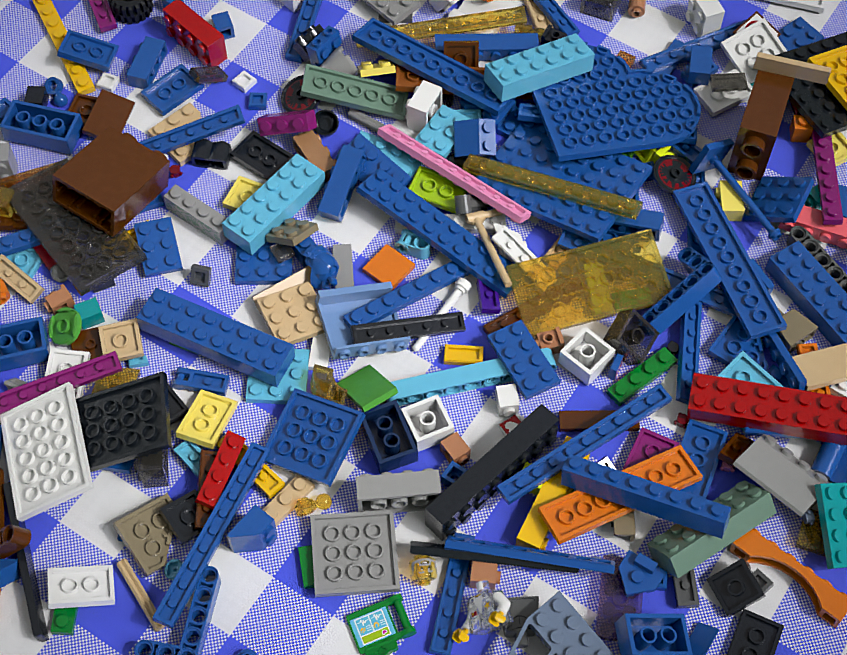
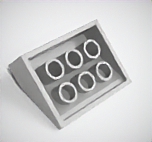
(781, 473)

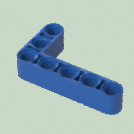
(687, 293)
(191, 627)

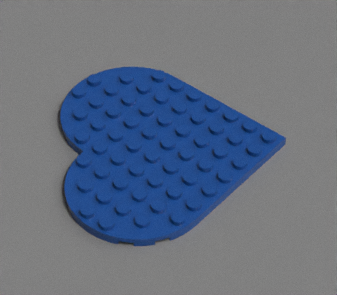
(615, 110)

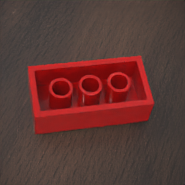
(194, 33)

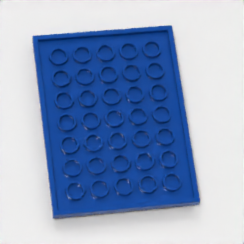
(607, 173)

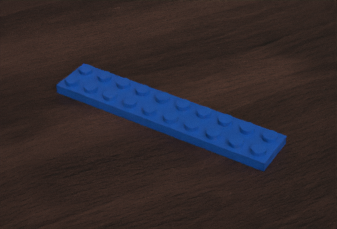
(429, 64)
(434, 228)
(724, 249)

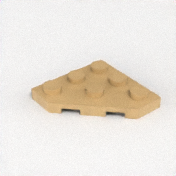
(179, 118)

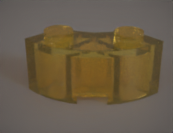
(325, 386)

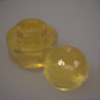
(307, 506)

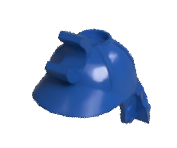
(323, 267)

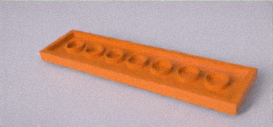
(583, 512)

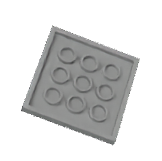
(354, 553)

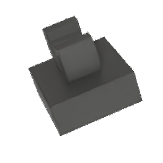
(200, 275)

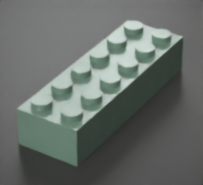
(685, 548)

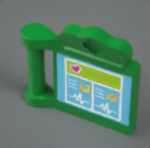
(375, 629)

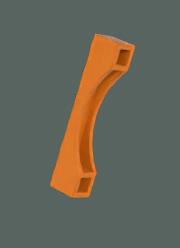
(827, 600)

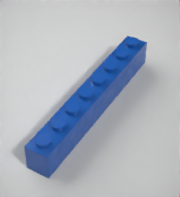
(646, 496)

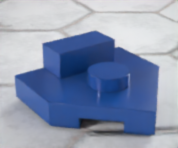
(639, 574)

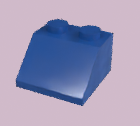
(474, 138)
(253, 532)

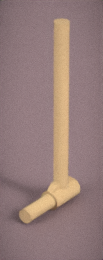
(477, 219)

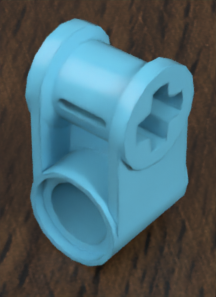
(411, 245)

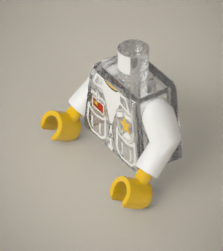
(485, 614)

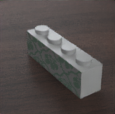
(196, 213)

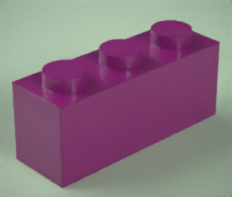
(287, 122)

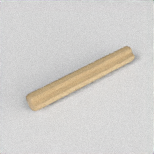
(139, 592)

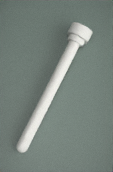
(461, 287)

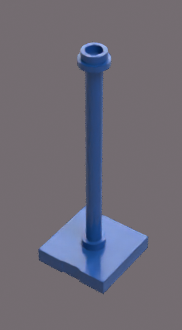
(711, 158)

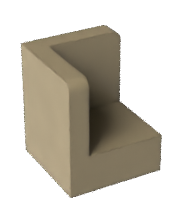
(625, 526)

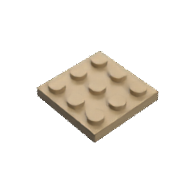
(292, 313)

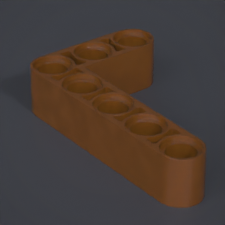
(11, 537)

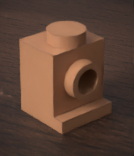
(58, 299)
(550, 339)

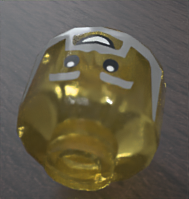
(423, 569)

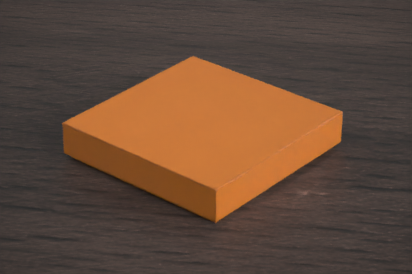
(388, 266)

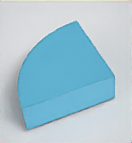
(138, 362)

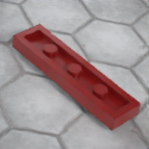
(220, 470)

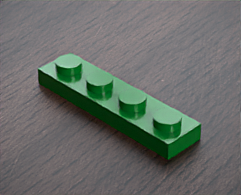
(642, 376)

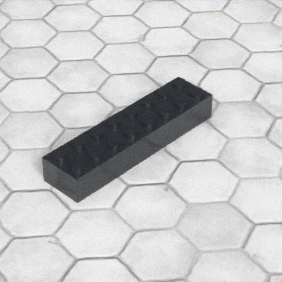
(496, 466)

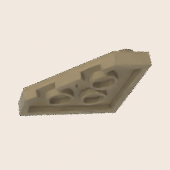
(147, 535)

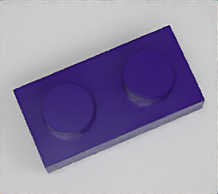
(488, 299)

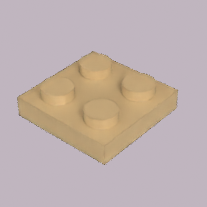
(123, 338)

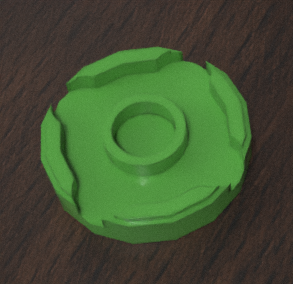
(65, 326)

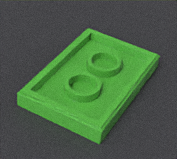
(368, 388)

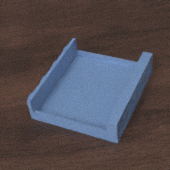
(335, 303)

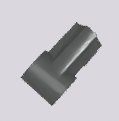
(467, 204)

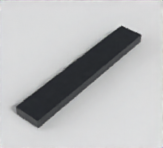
(412, 327)

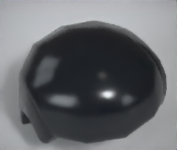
(326, 123)

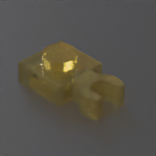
(524, 28)

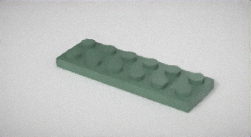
(353, 92)

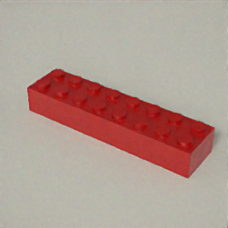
(768, 408)

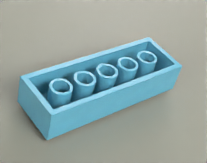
(538, 67)
(273, 203)

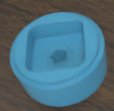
(172, 568)

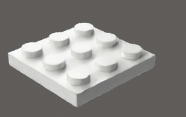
(745, 45)

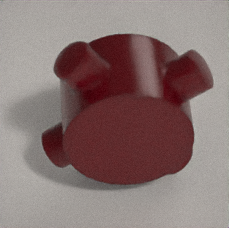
(175, 171)
(682, 420)

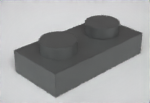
(686, 590)

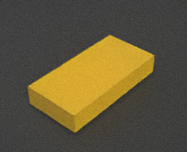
(462, 354)

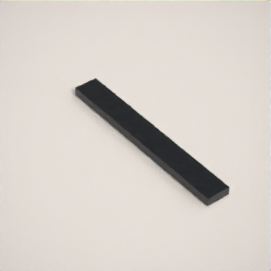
(439, 550)
(28, 575)

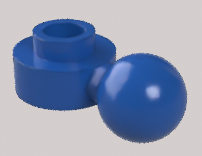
(60, 99)

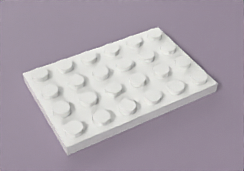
(45, 452)

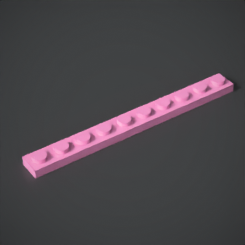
(454, 173)

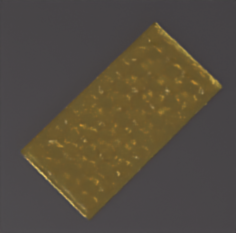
(589, 282)

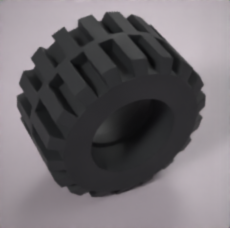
(131, 10)

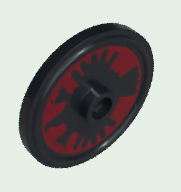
(293, 101)
(672, 173)

